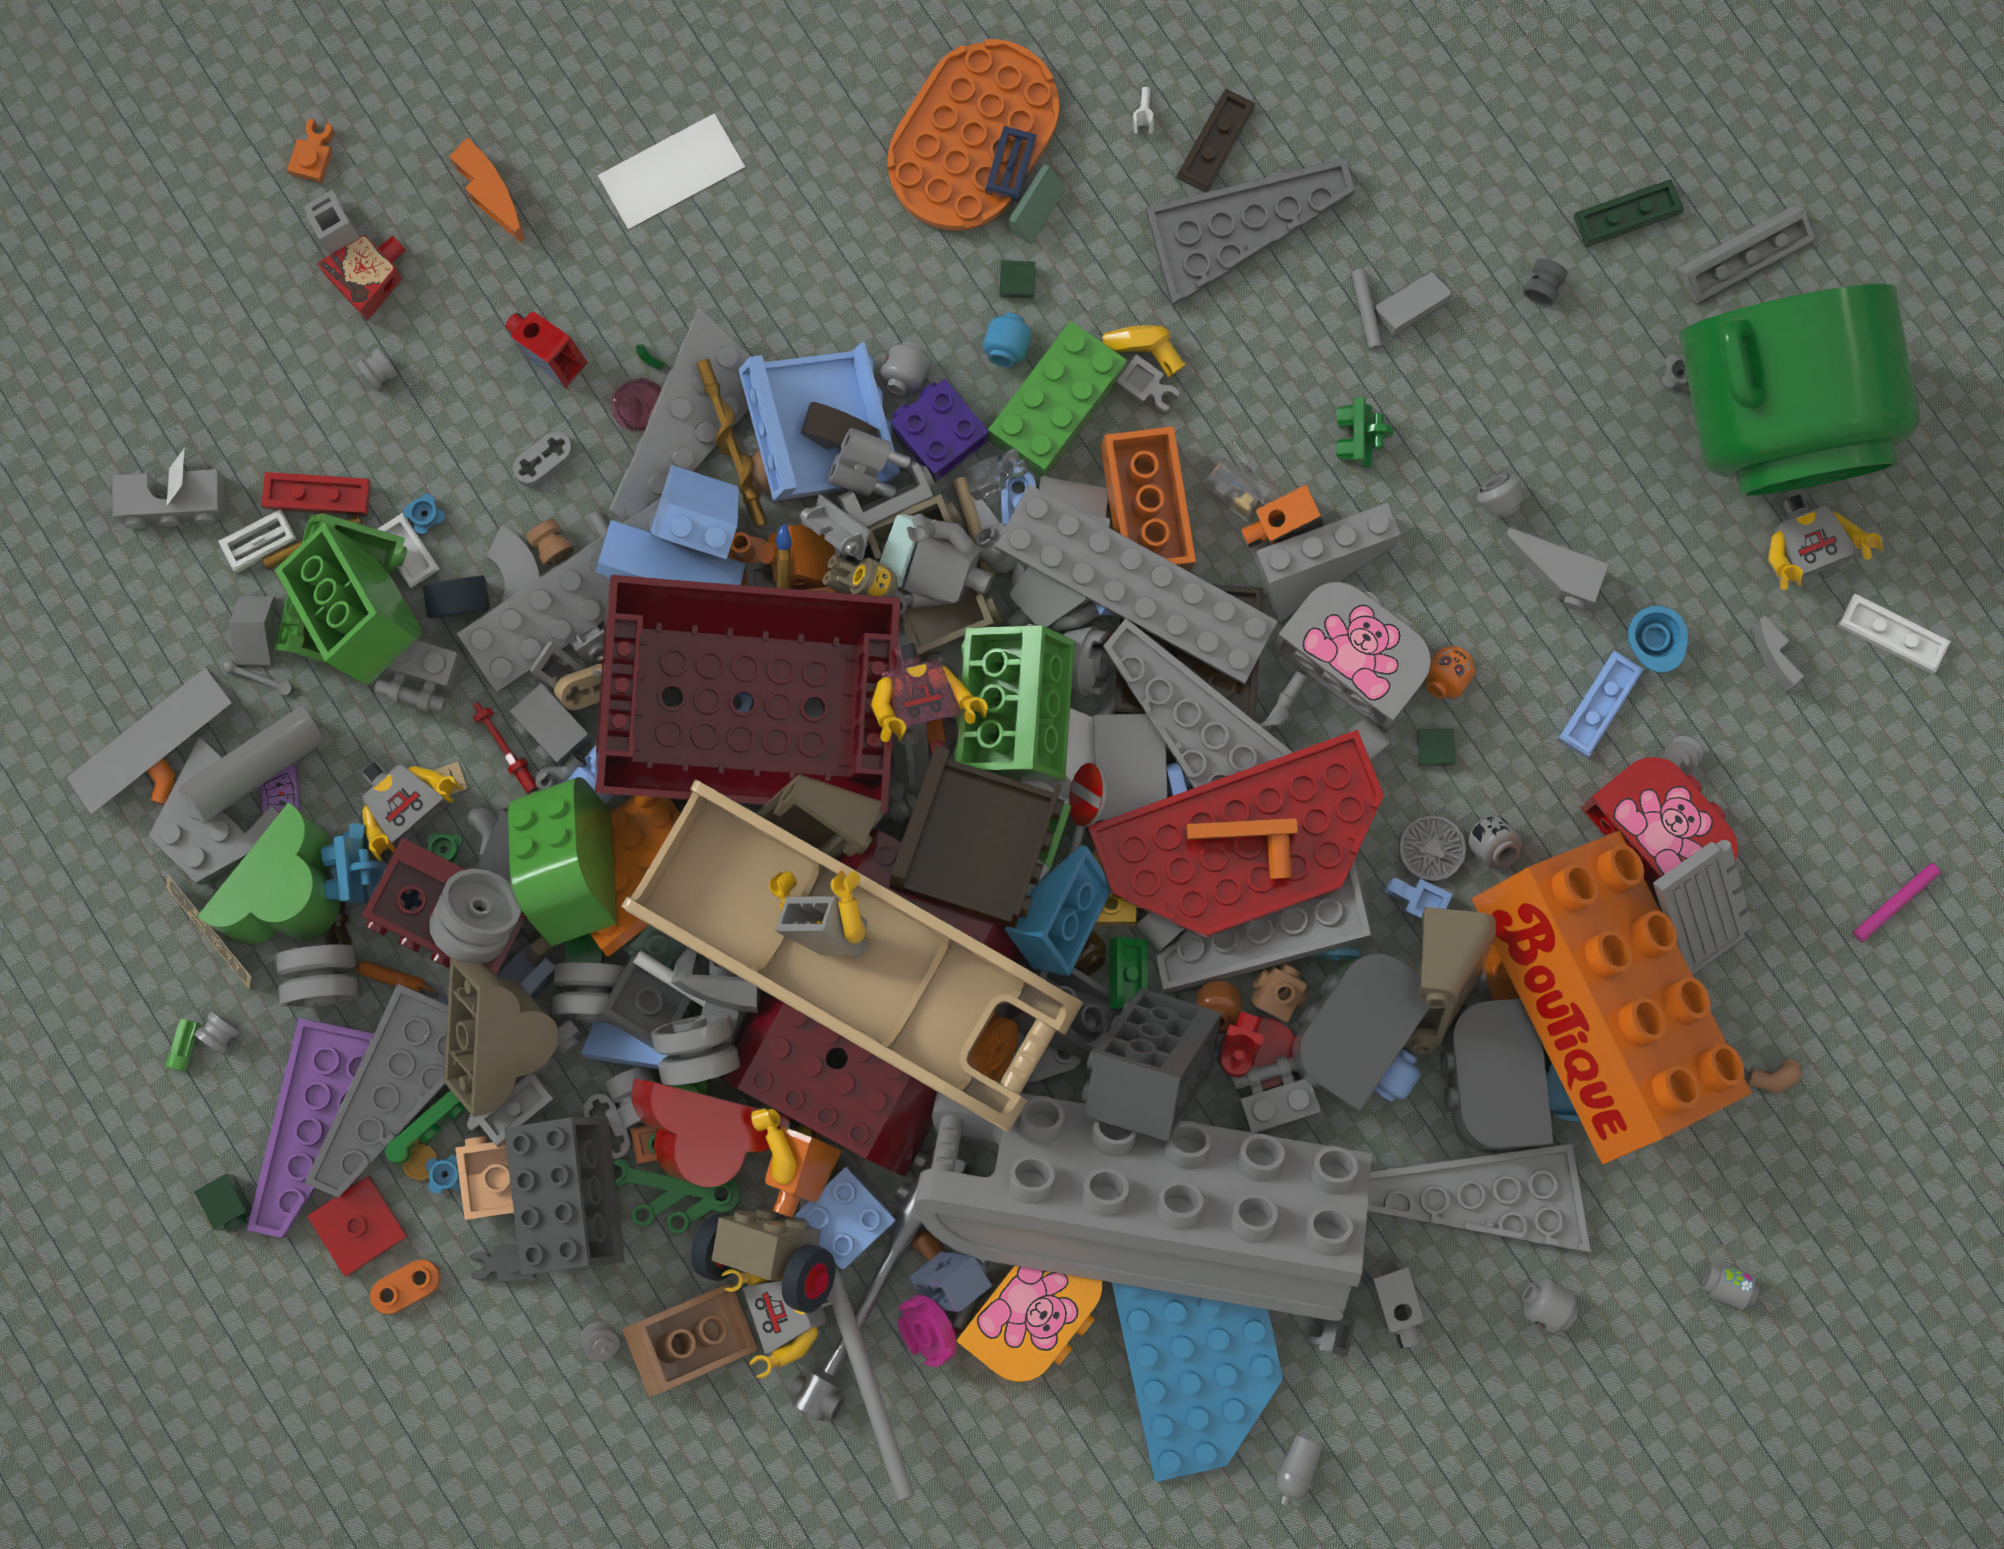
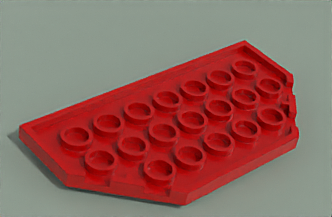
(1227, 880)

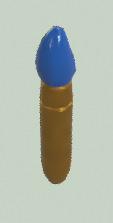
(783, 567)

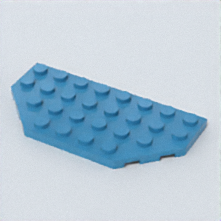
(1196, 1375)

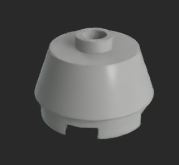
(1089, 660)

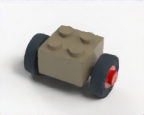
(769, 1249)

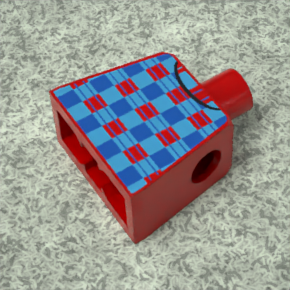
(546, 346)

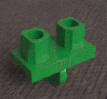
(1360, 446)

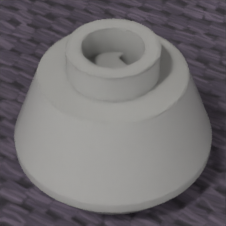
(1501, 494)

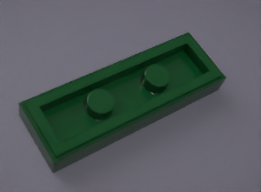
(1628, 213)

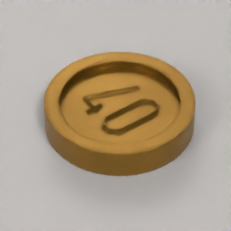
(416, 1166)

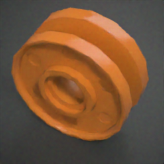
(995, 1048)

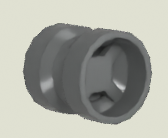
(1546, 279)

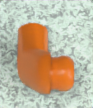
(164, 780)

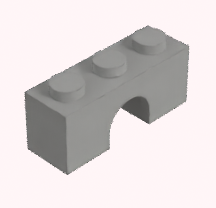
(199, 499)

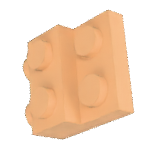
(484, 1178)

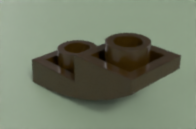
(829, 425)

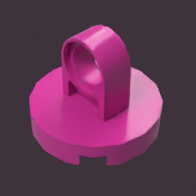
(927, 1330)

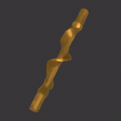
(728, 444)

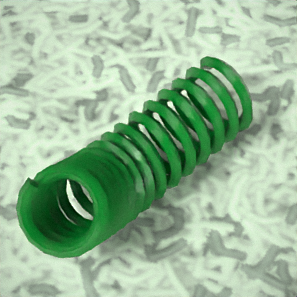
(643, 354)

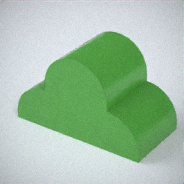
(277, 885)

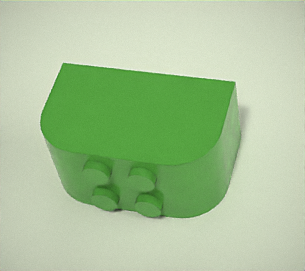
(348, 604)
(563, 860)

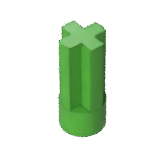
(182, 1045)

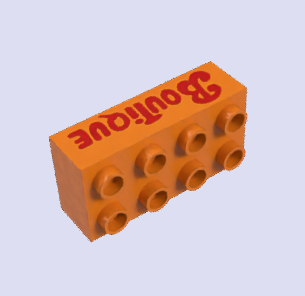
(1612, 996)

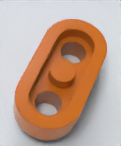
(404, 1287)

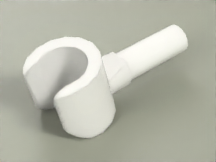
(1144, 115)

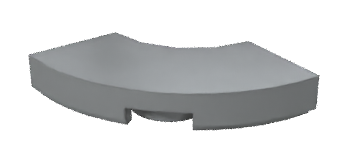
(513, 560)

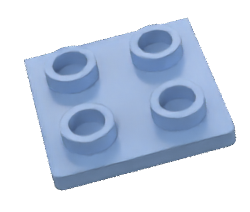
(848, 1217)

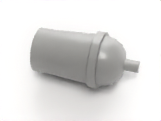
(1298, 1469)

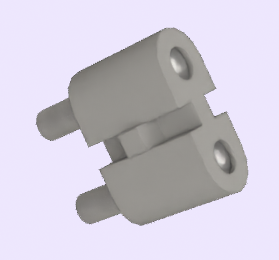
(861, 461)

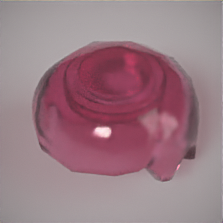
(633, 403)

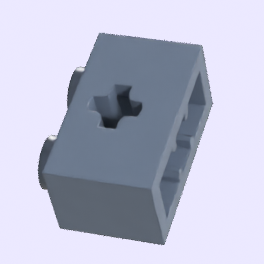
(951, 1280)

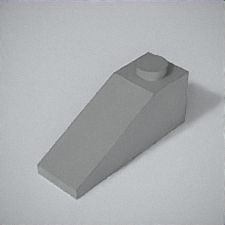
(1562, 571)

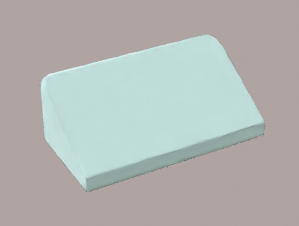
(899, 548)

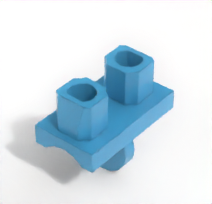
(352, 870)

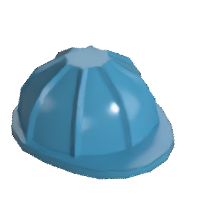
(1658, 638)

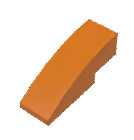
(487, 187)

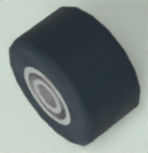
(456, 596)

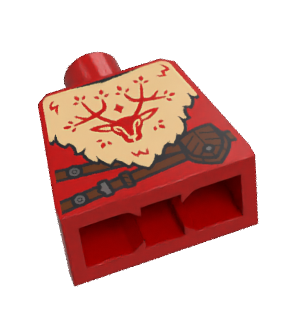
(364, 272)

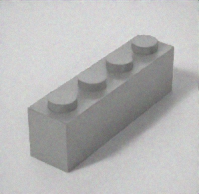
(1323, 556)

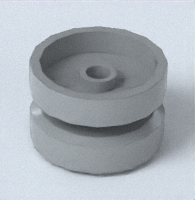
(474, 916)
(317, 975)
(591, 986)
(695, 1049)

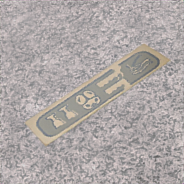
(208, 932)

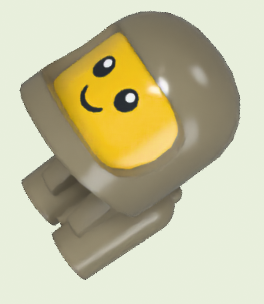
(862, 579)

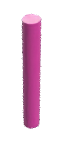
(1896, 902)

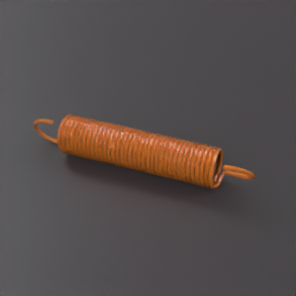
(391, 976)

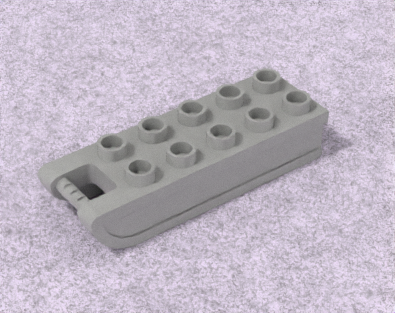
(1186, 1216)

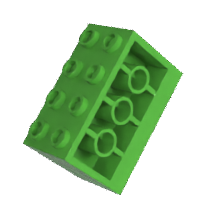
(1027, 688)

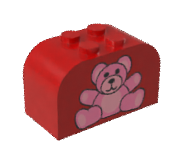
(1658, 815)

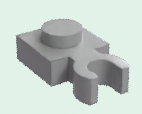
(1143, 381)

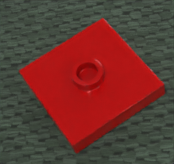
(357, 1226)

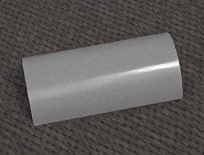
(251, 764)

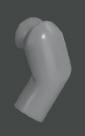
(555, 775)
(484, 822)

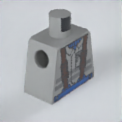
(1391, 1286)

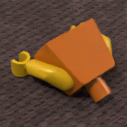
(798, 1161)

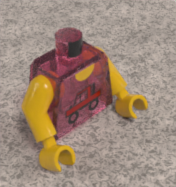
(920, 694)

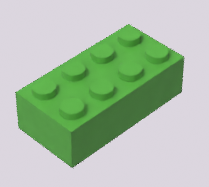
(1057, 399)

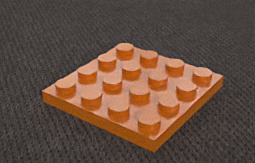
(637, 836)

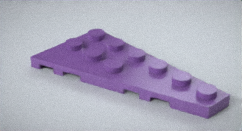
(312, 1091)

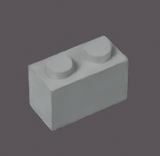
(550, 725)

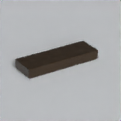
(1216, 140)

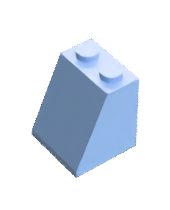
(697, 512)

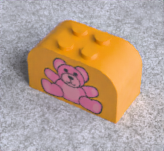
(1031, 1321)

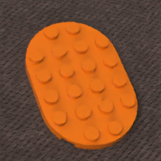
(954, 128)

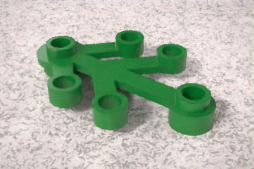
(675, 1192)

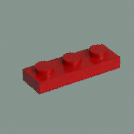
(316, 493)

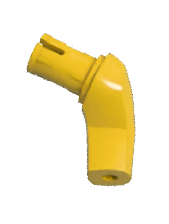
(1146, 338)

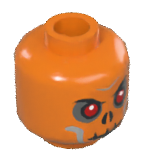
(1449, 672)

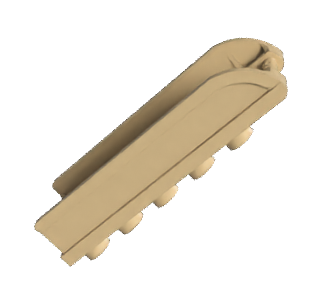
(909, 999)

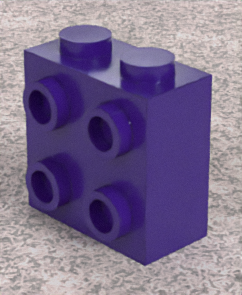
(939, 429)

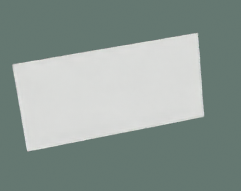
(671, 171)

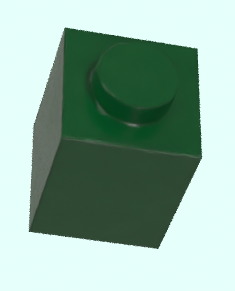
(224, 1203)

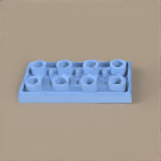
(642, 554)

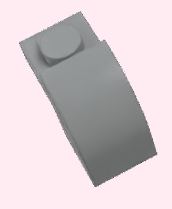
(331, 222)

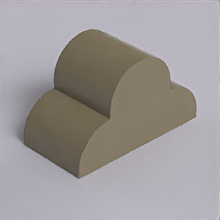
(492, 1036)

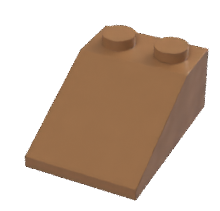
(689, 1340)

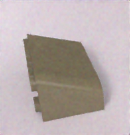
(940, 625)
(824, 816)

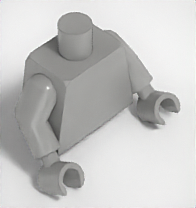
(941, 565)
(1047, 602)

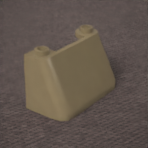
(1451, 968)

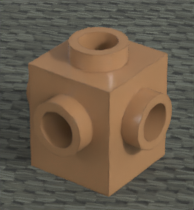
(1283, 1001)

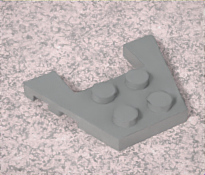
(205, 848)

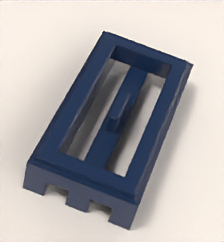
(1003, 190)

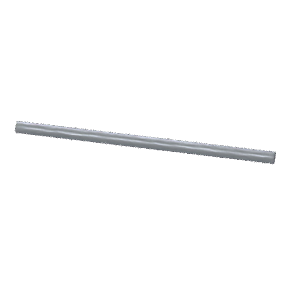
(869, 1387)

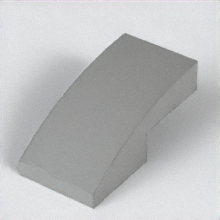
(1769, 642)

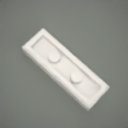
(1893, 633)

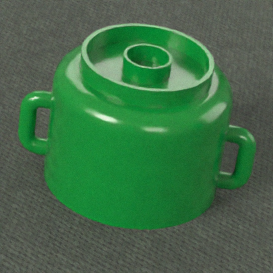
(1802, 388)

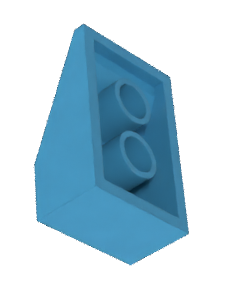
(1062, 913)

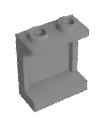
(884, 506)

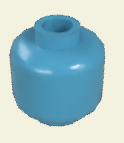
(1007, 340)

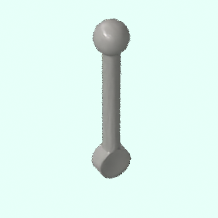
(283, 688)

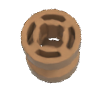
(551, 544)

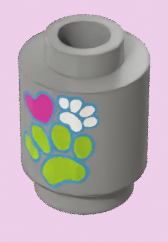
(1730, 1285)

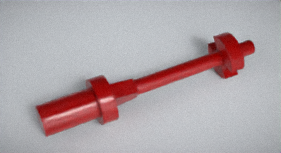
(517, 767)

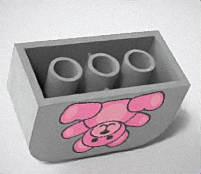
(1357, 651)

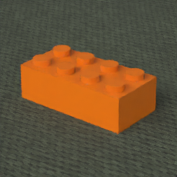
(1148, 492)

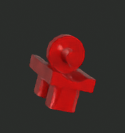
(1241, 1045)

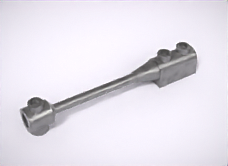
(819, 1391)

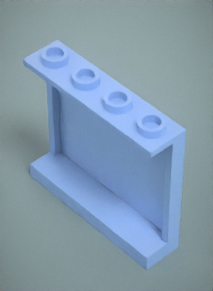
(778, 404)

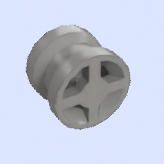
(376, 369)
(217, 1032)

